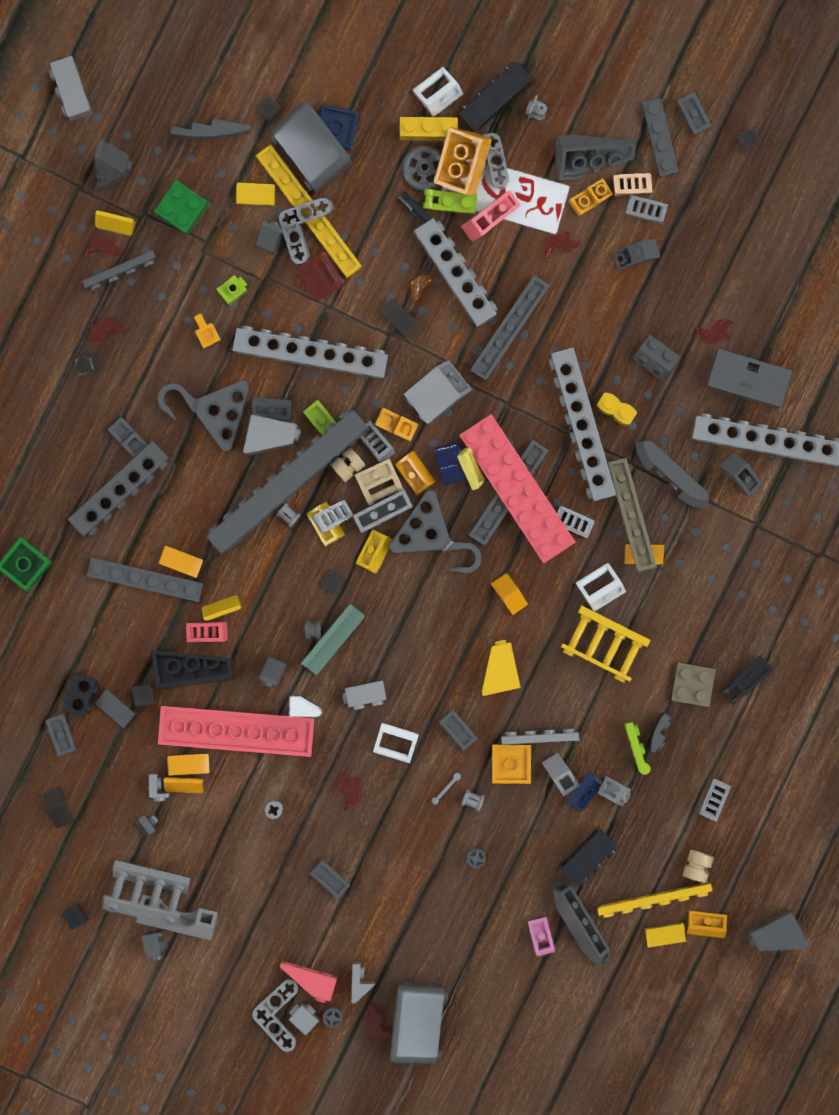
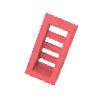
(222, 632)

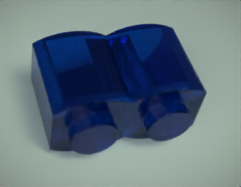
(448, 463)

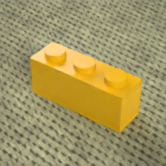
(426, 128)

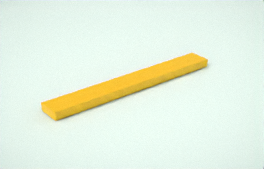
(297, 196)

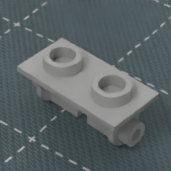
(536, 109)

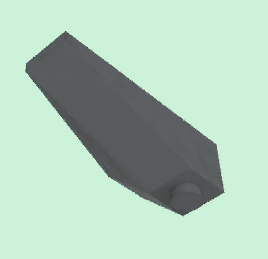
(586, 154)
(110, 164)

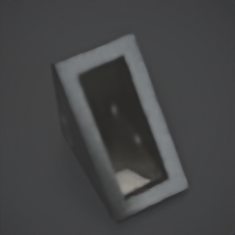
(58, 807)

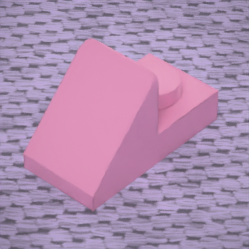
(541, 936)

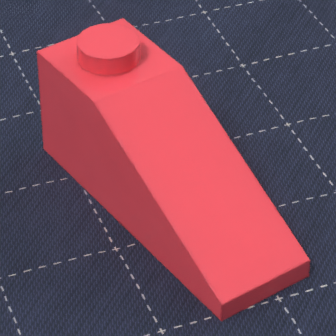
(490, 216)
(314, 982)

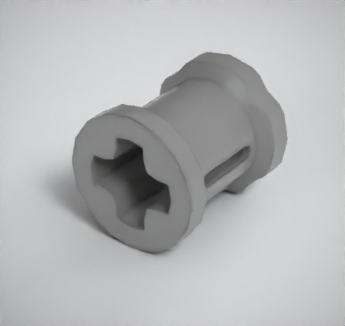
(288, 515)
(475, 802)
(272, 815)

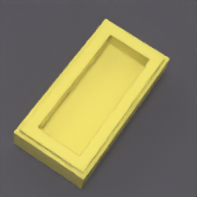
(471, 468)

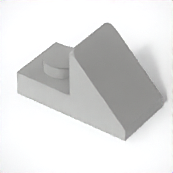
(359, 988)

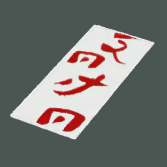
(539, 198)

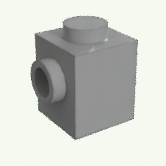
(304, 1017)

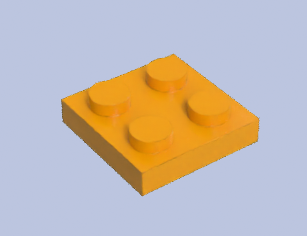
(511, 764)

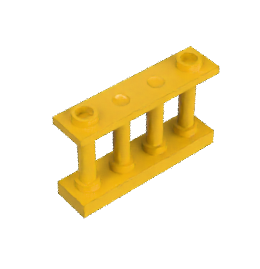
(603, 625)

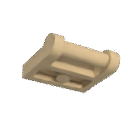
(375, 476)

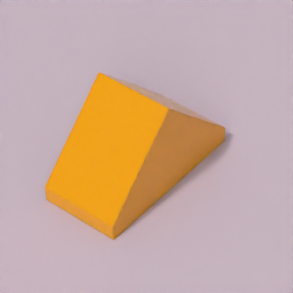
(509, 594)

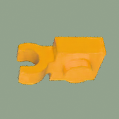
(207, 333)

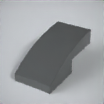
(127, 437)

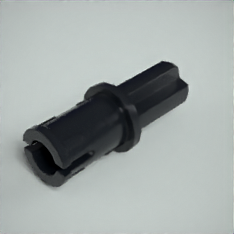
(414, 208)

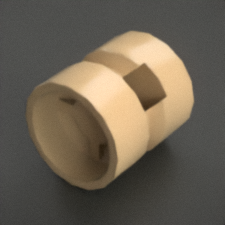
(342, 469)
(698, 866)

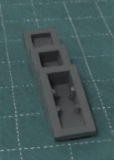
(219, 130)

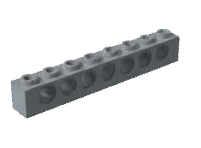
(242, 346)
(568, 358)
(701, 433)

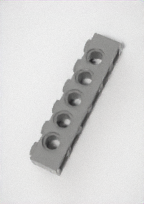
(424, 235)

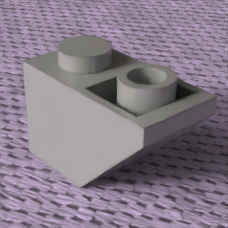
(560, 774)

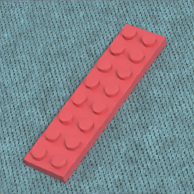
(517, 489)
(236, 731)

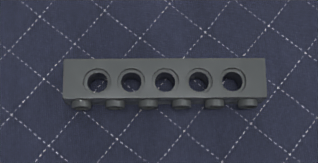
(79, 518)

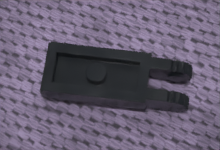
(749, 678)

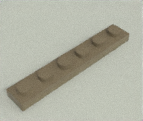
(632, 515)

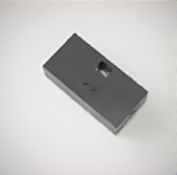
(748, 379)

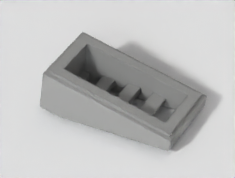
(663, 208)
(383, 456)
(561, 510)
(341, 511)
(702, 811)

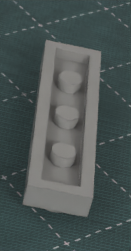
(532, 737)

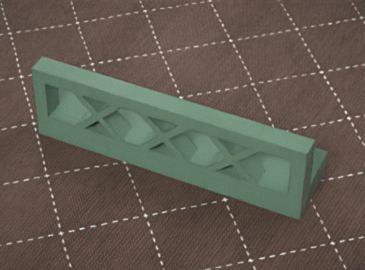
(333, 639)

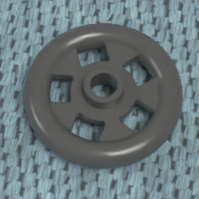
(409, 171)

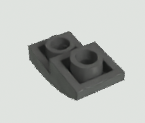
(657, 740)

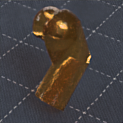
(419, 283)

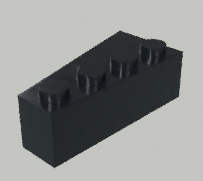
(497, 95)
(185, 670)

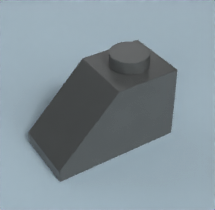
(741, 474)

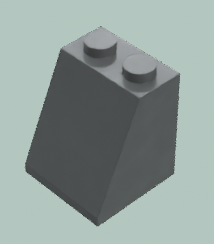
(777, 933)

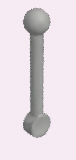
(435, 800)

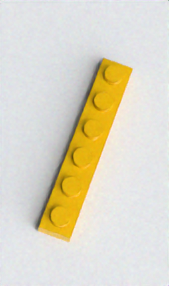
(662, 898)

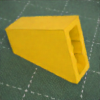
(501, 670)

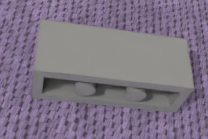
(70, 88)
(382, 511)

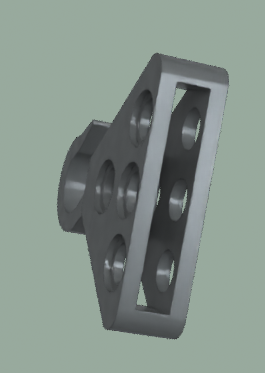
(223, 399)
(442, 542)

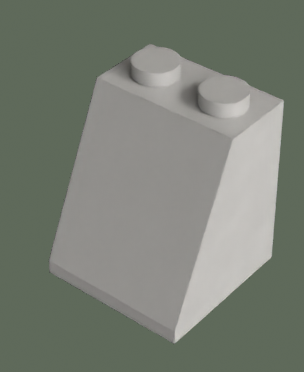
(437, 392)
(269, 435)

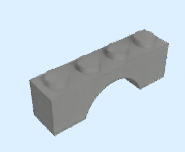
(197, 923)

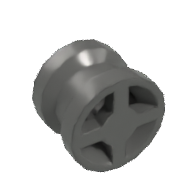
(312, 630)
(475, 858)
(334, 1019)

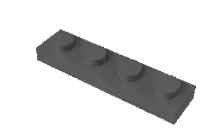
(660, 137)
(113, 274)

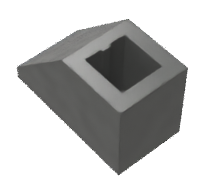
(269, 236)
(636, 254)
(272, 672)

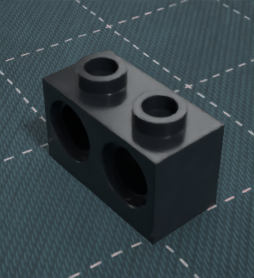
(75, 692)

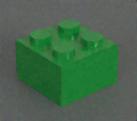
(181, 208)
(24, 564)

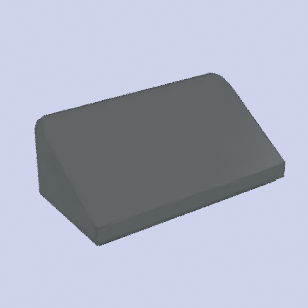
(115, 708)

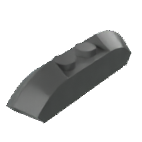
(691, 491)
(580, 923)

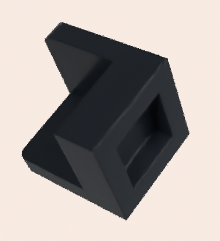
(75, 916)

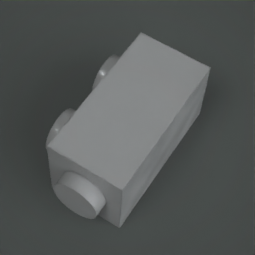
(364, 694)

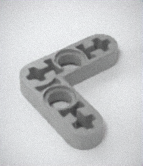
(497, 151)
(295, 226)
(271, 1010)

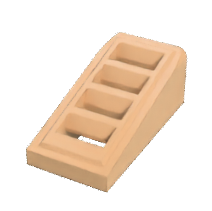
(616, 184)

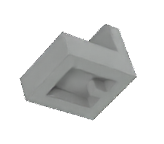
(154, 784)
(614, 791)

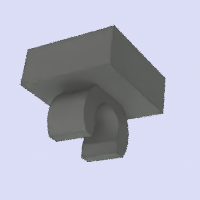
(146, 825)

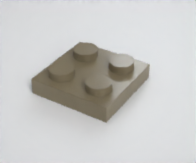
(693, 684)

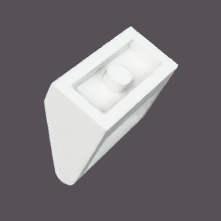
(441, 98)
(605, 594)
(303, 708)
(400, 733)

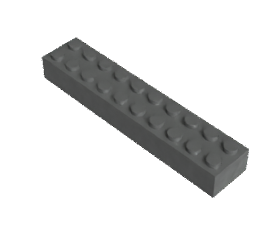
(287, 482)

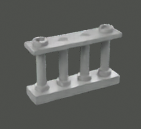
(150, 877)

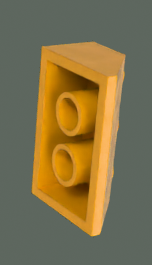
(462, 161)

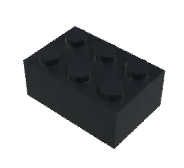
(588, 857)

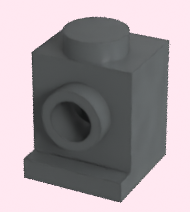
(153, 945)

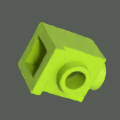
(229, 296)

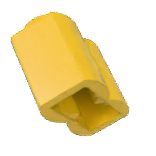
(611, 406)

